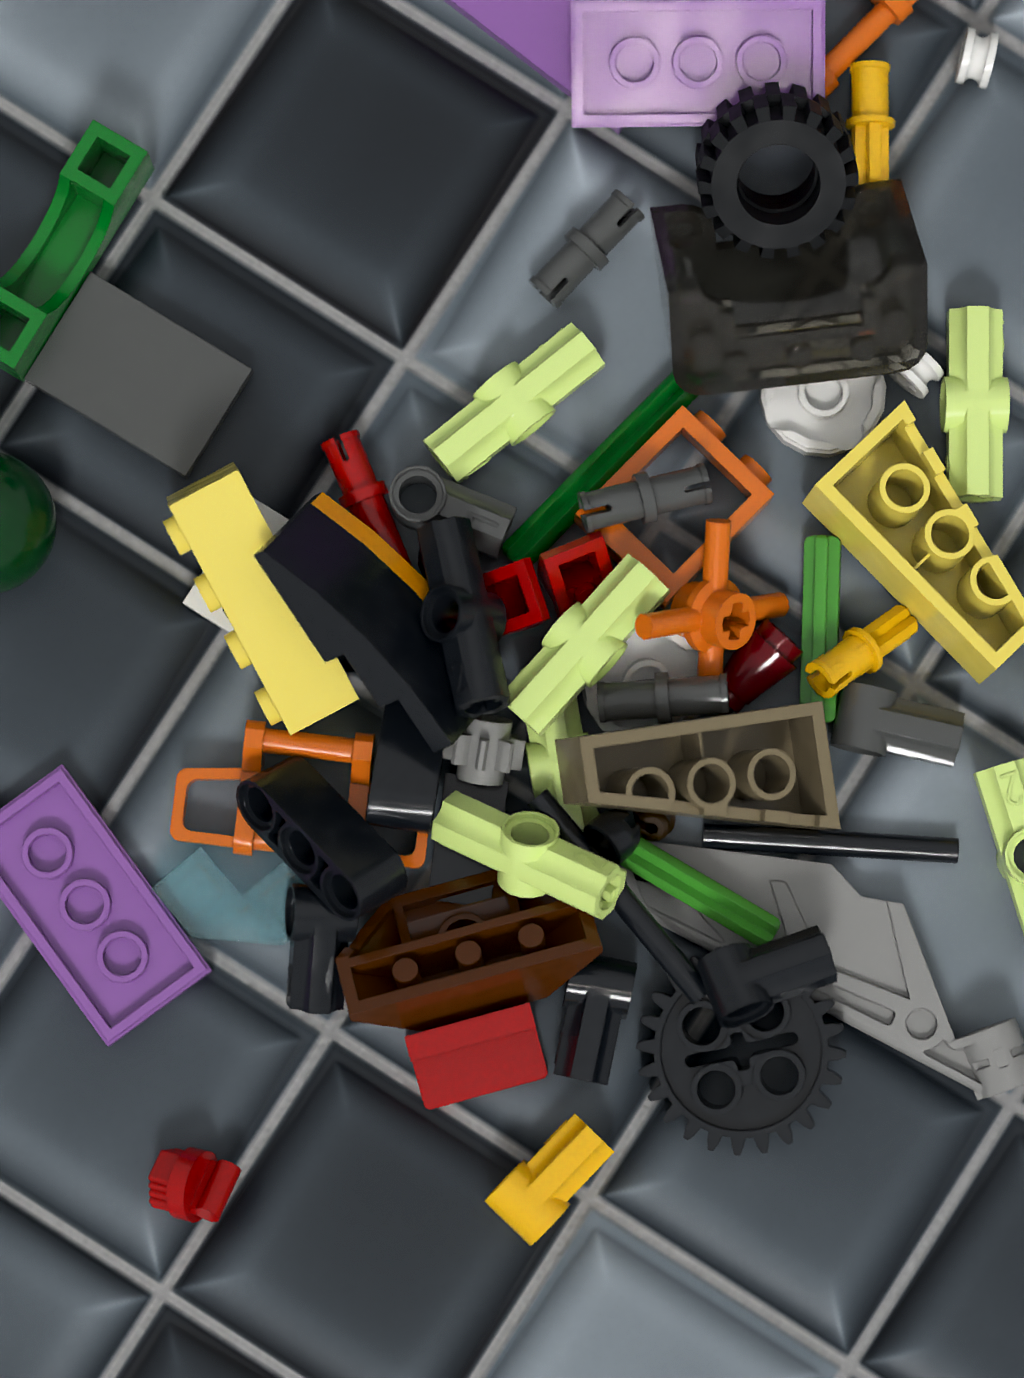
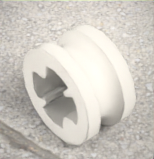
(976, 57)
(918, 376)

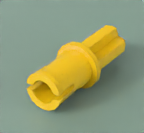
(870, 119)
(860, 651)

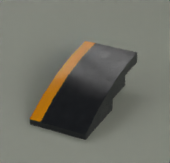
(363, 604)

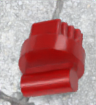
(191, 1184)

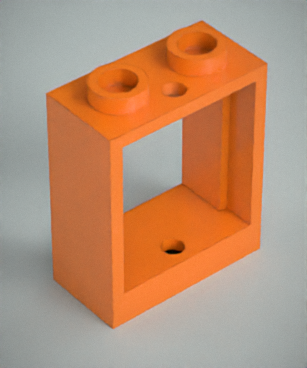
(707, 439)

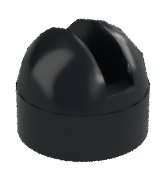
(613, 835)

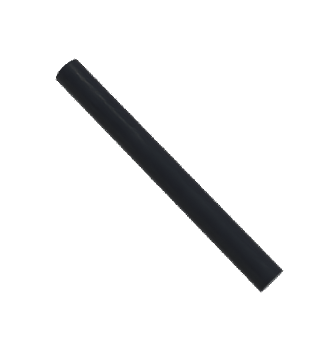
(830, 843)
(631, 908)

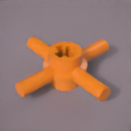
(713, 611)

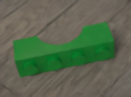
(85, 213)

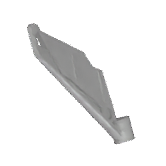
(877, 958)

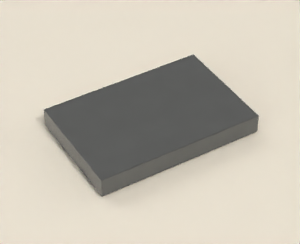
(139, 375)

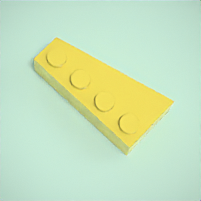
(224, 532)
(922, 543)

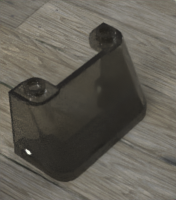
(798, 319)

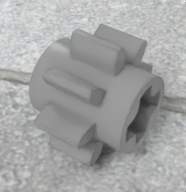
(486, 751)

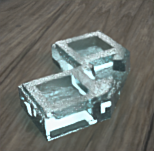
(216, 910)

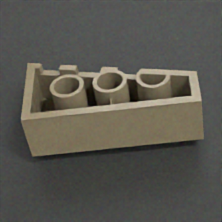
(725, 767)

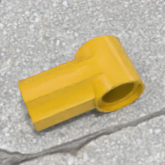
(539, 1189)

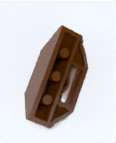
(449, 962)

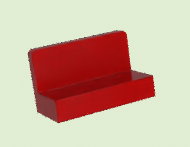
(477, 1056)

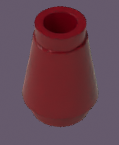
(759, 664)

